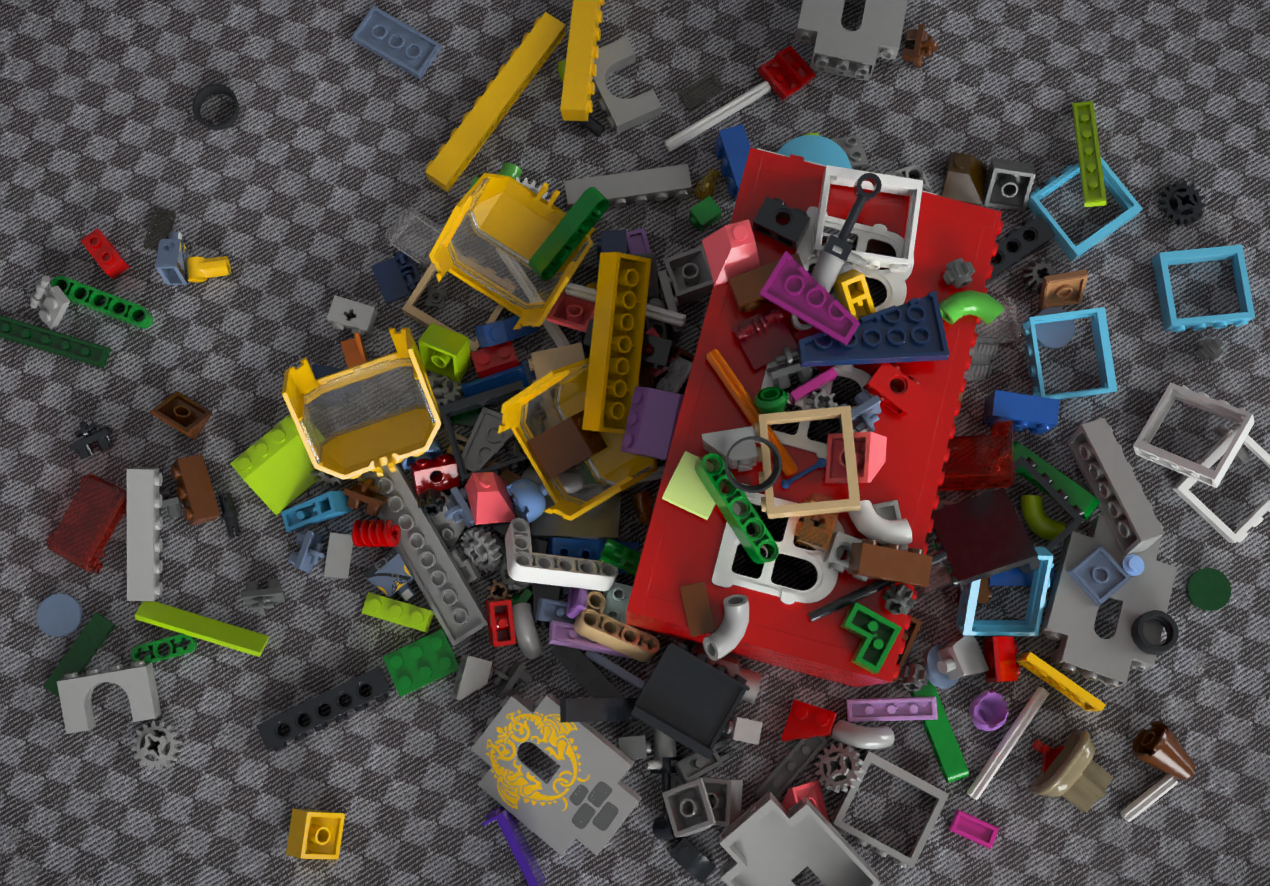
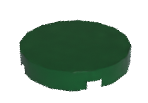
(1208, 589)

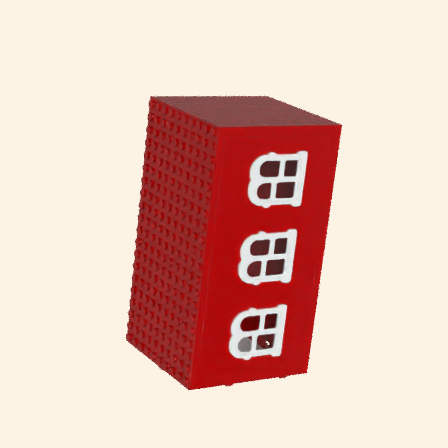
(693, 550)

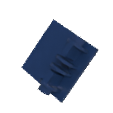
(397, 277)

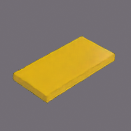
(1060, 682)

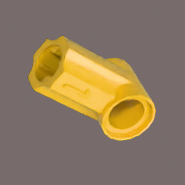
(201, 268)

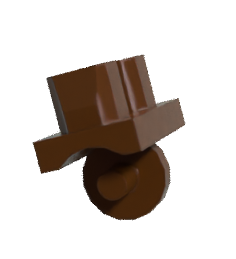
(922, 44)
(368, 493)

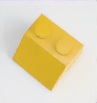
(315, 834)

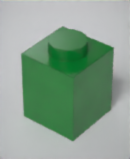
(704, 214)

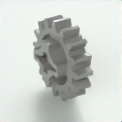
(442, 389)
(481, 549)
(151, 738)
(831, 762)

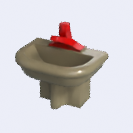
(1071, 772)

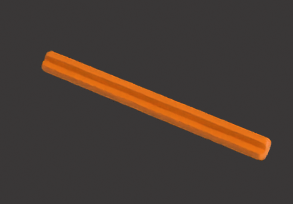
(748, 406)

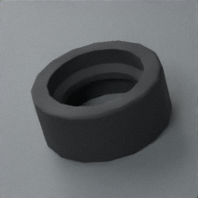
(1167, 622)

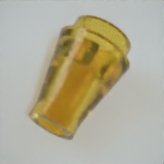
(706, 184)

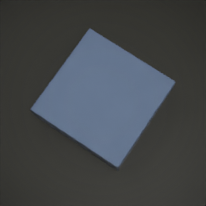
(1099, 575)

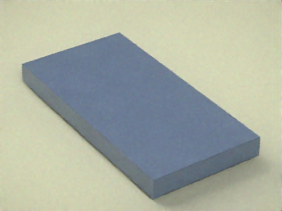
(396, 42)

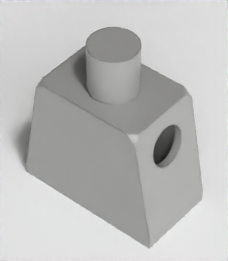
(961, 658)

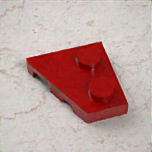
(807, 722)

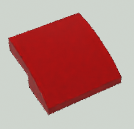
(786, 73)

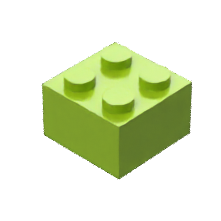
(445, 352)

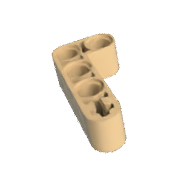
(640, 645)

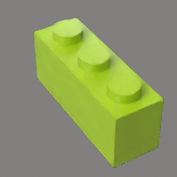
(397, 612)

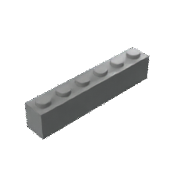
(634, 185)
(143, 534)

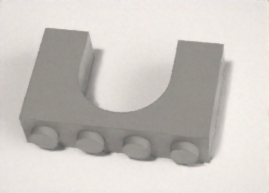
(622, 112)
(136, 680)

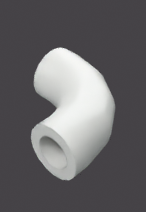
(880, 529)

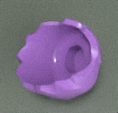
(988, 711)

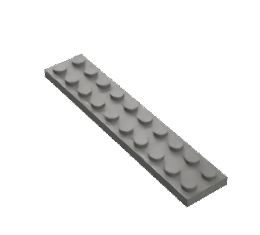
(429, 558)

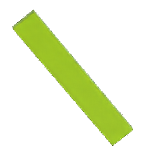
(1088, 154)
(202, 627)

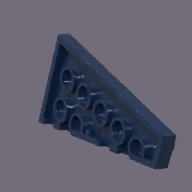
(887, 336)

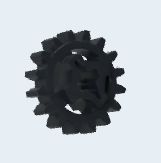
(1190, 202)

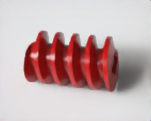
(376, 533)

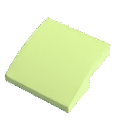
(688, 490)

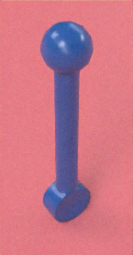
(821, 463)

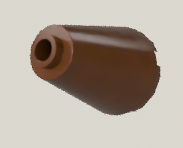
(1163, 751)

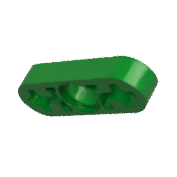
(180, 650)

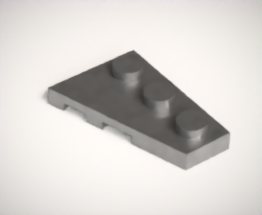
(484, 440)

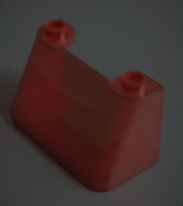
(981, 460)
(89, 522)

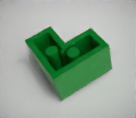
(876, 636)

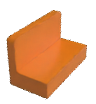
(354, 351)

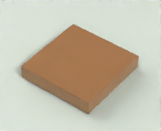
(1063, 289)

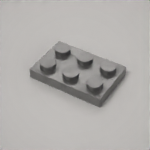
(671, 302)

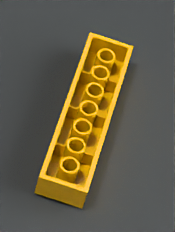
(616, 341)

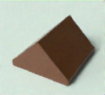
(182, 414)

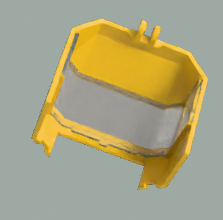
(493, 239)
(365, 412)
(592, 481)

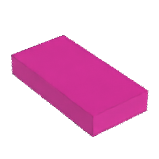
(812, 385)
(973, 828)

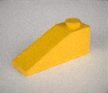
(854, 293)

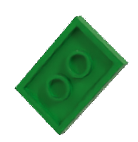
(421, 662)

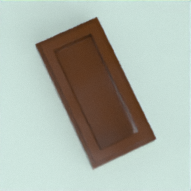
(697, 609)

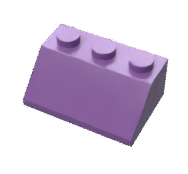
(651, 423)

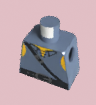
(172, 260)
(392, 576)

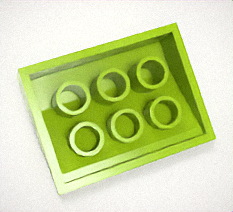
(277, 466)

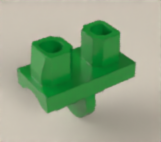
(620, 556)

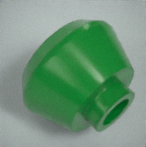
(771, 400)

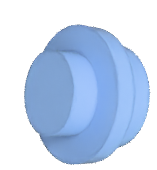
(1133, 565)

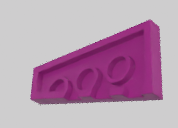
(807, 299)

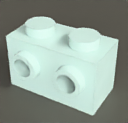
(617, 601)

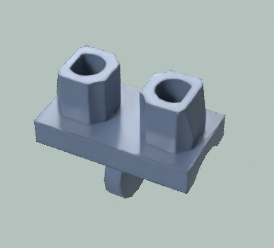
(865, 413)
(459, 500)
(309, 551)

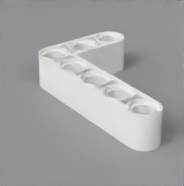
(552, 569)

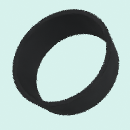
(210, 90)
(771, 479)

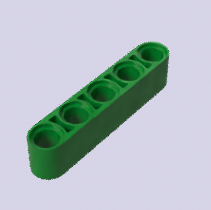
(569, 233)
(111, 305)
(1076, 494)
(747, 515)
(943, 739)

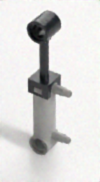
(836, 249)
(662, 764)

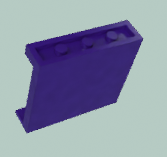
(518, 845)

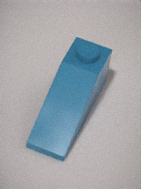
(316, 510)

